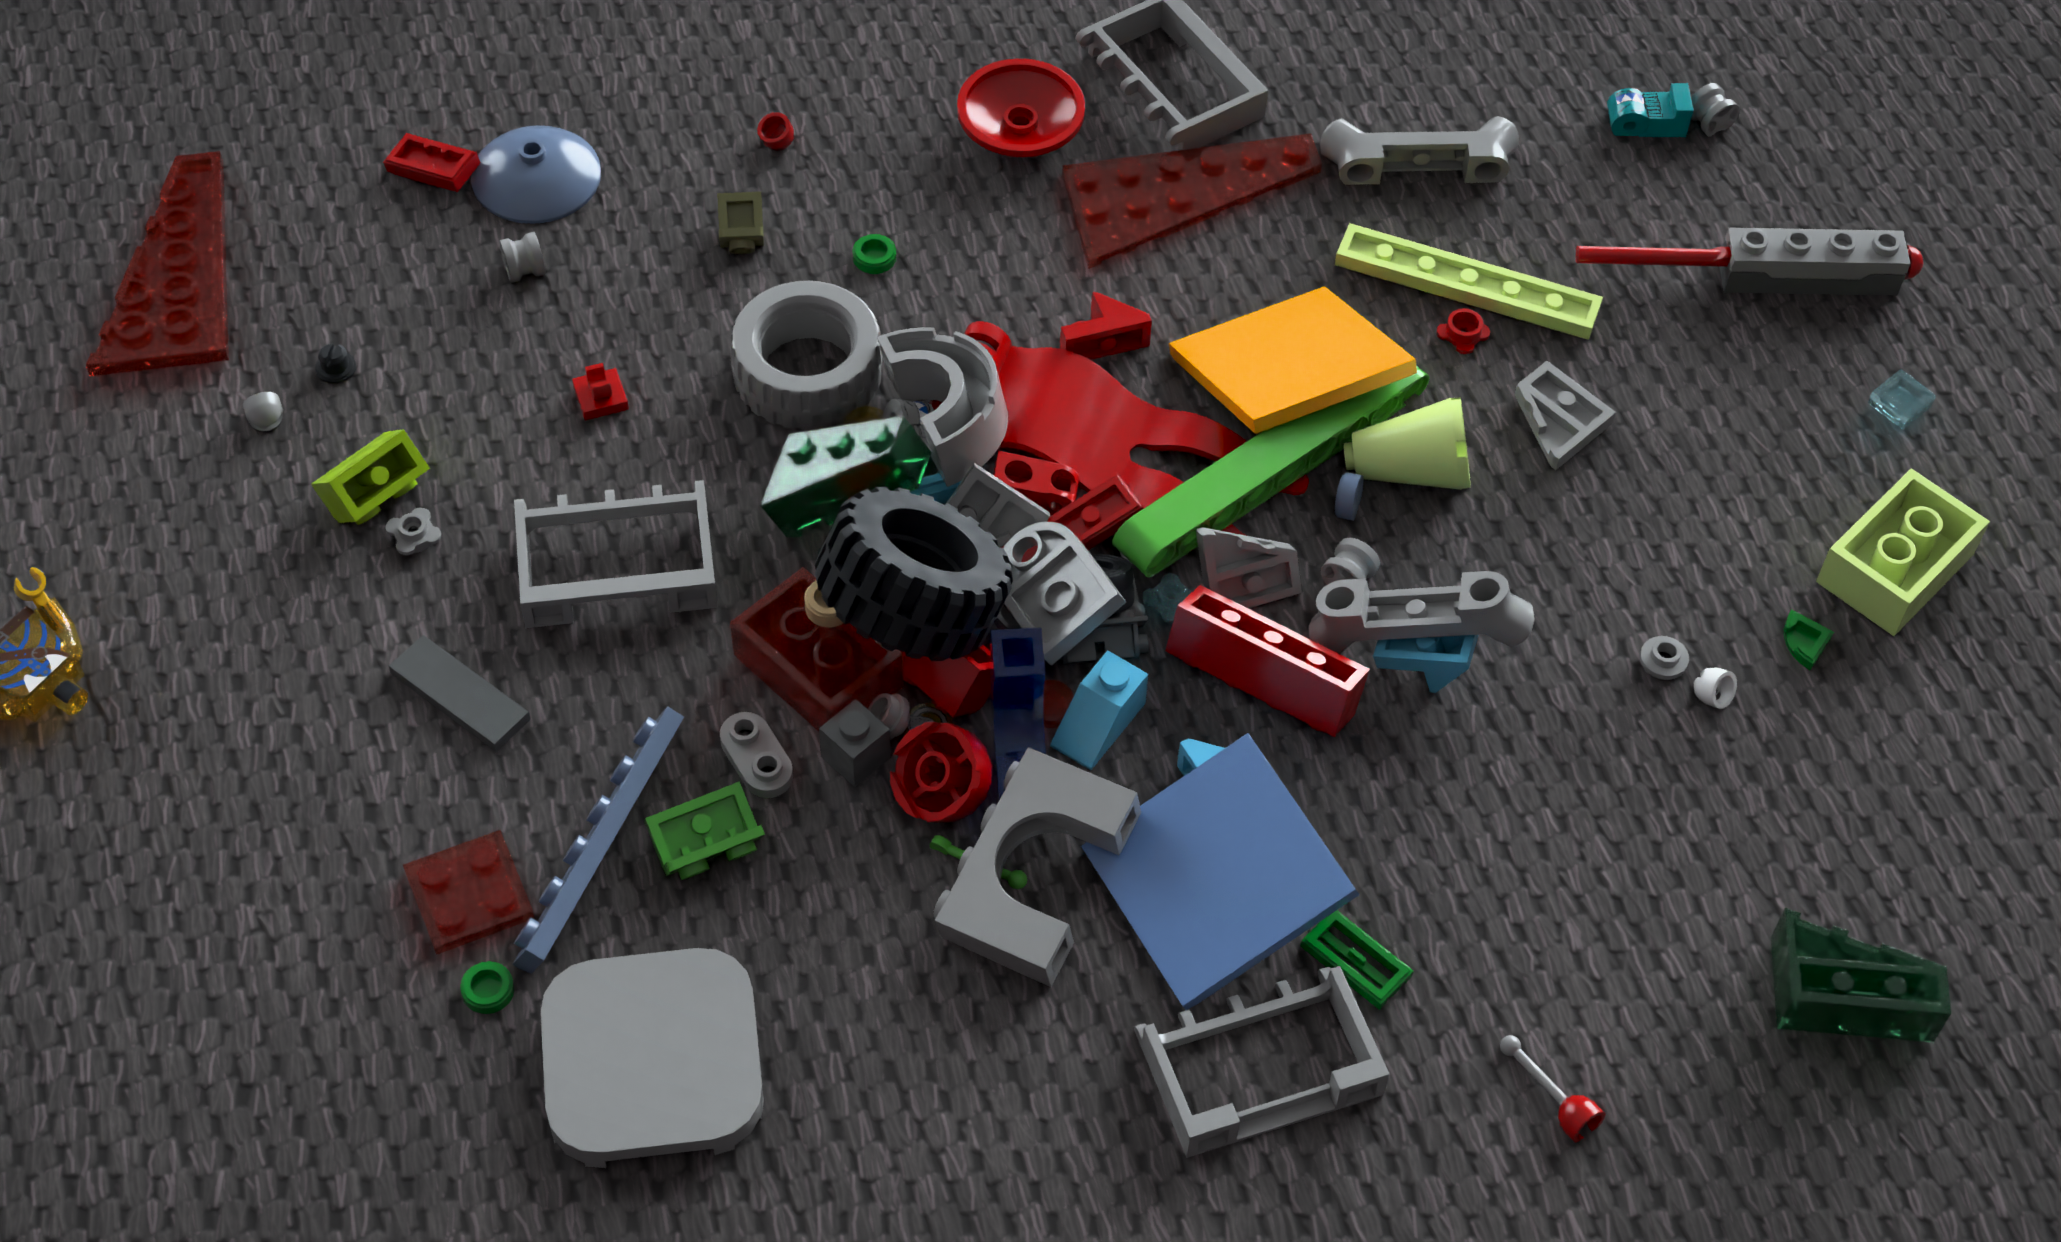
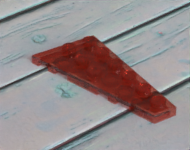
(1159, 194)
(176, 283)

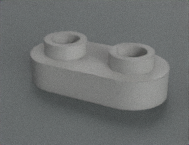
(754, 752)

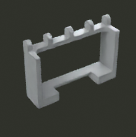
(1179, 21)
(553, 603)
(1226, 1126)

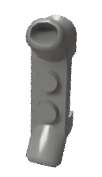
(1365, 156)
(1477, 607)

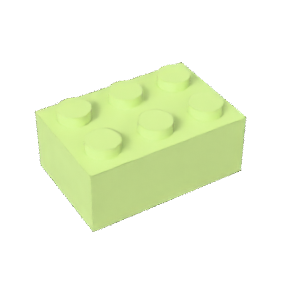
(1902, 551)

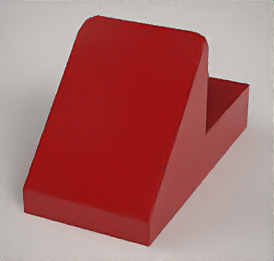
(1111, 331)

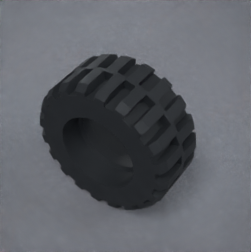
(913, 574)

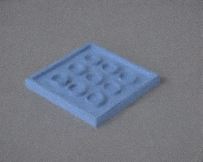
(1221, 872)

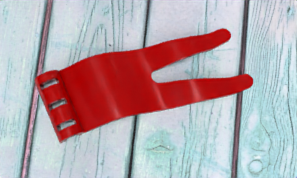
(1088, 421)

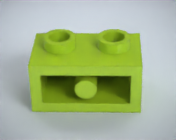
(371, 477)

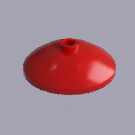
(1024, 94)

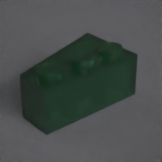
(834, 463)
(1853, 987)

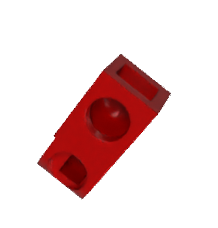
(1041, 481)

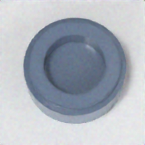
(1349, 496)

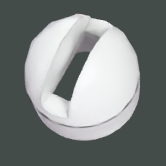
(1712, 680)

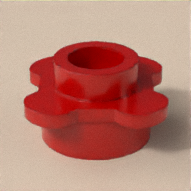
(1464, 320)

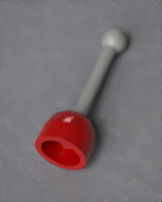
(1573, 1110)

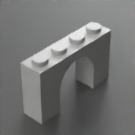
(1037, 799)

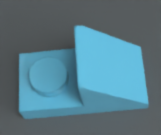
(1438, 657)

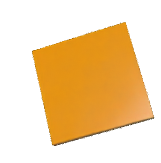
(1292, 359)

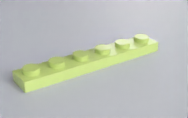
(1468, 281)

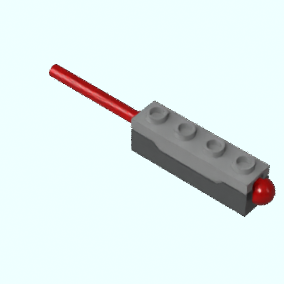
(1788, 260)

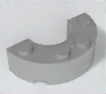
(966, 381)

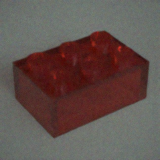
(810, 664)

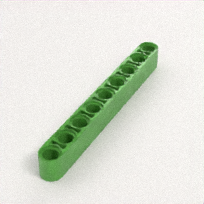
(1253, 475)

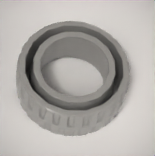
(803, 312)

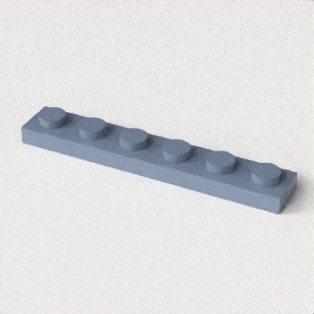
(586, 854)

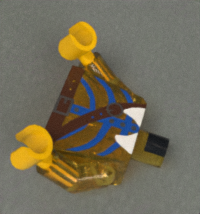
(39, 658)

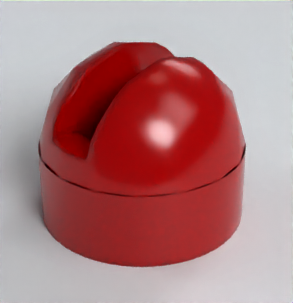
(772, 127)

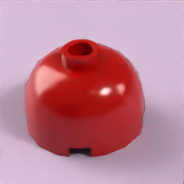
(941, 772)

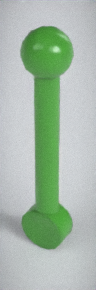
(1016, 879)

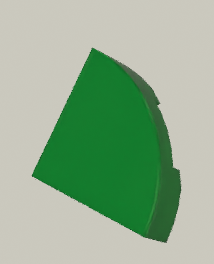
(1805, 638)

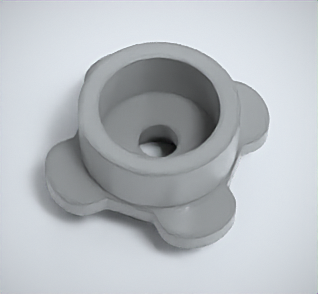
(417, 540)

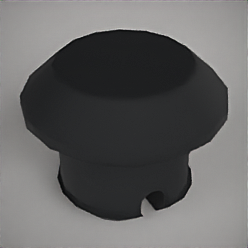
(334, 364)

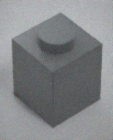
(855, 742)

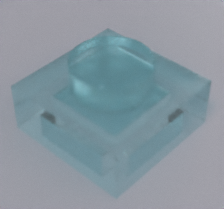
(1901, 399)

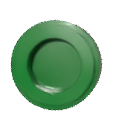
(874, 254)
(487, 987)

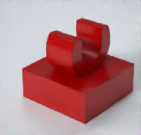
(600, 392)

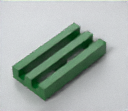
(1372, 947)

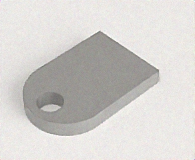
(1058, 587)

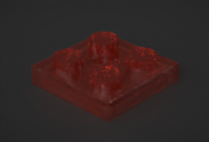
(468, 892)

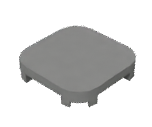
(651, 1055)

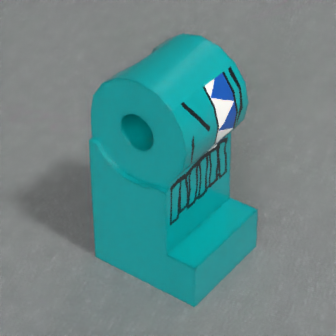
(1651, 112)

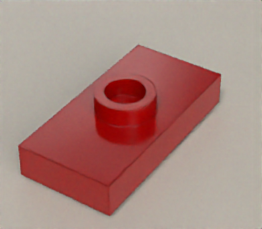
(432, 162)

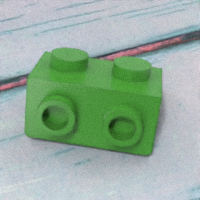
(702, 830)

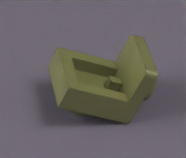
(740, 221)

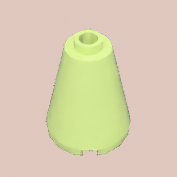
(1414, 448)

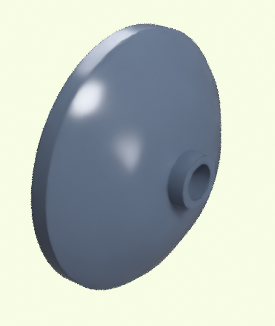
(536, 174)

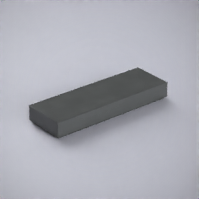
(459, 693)

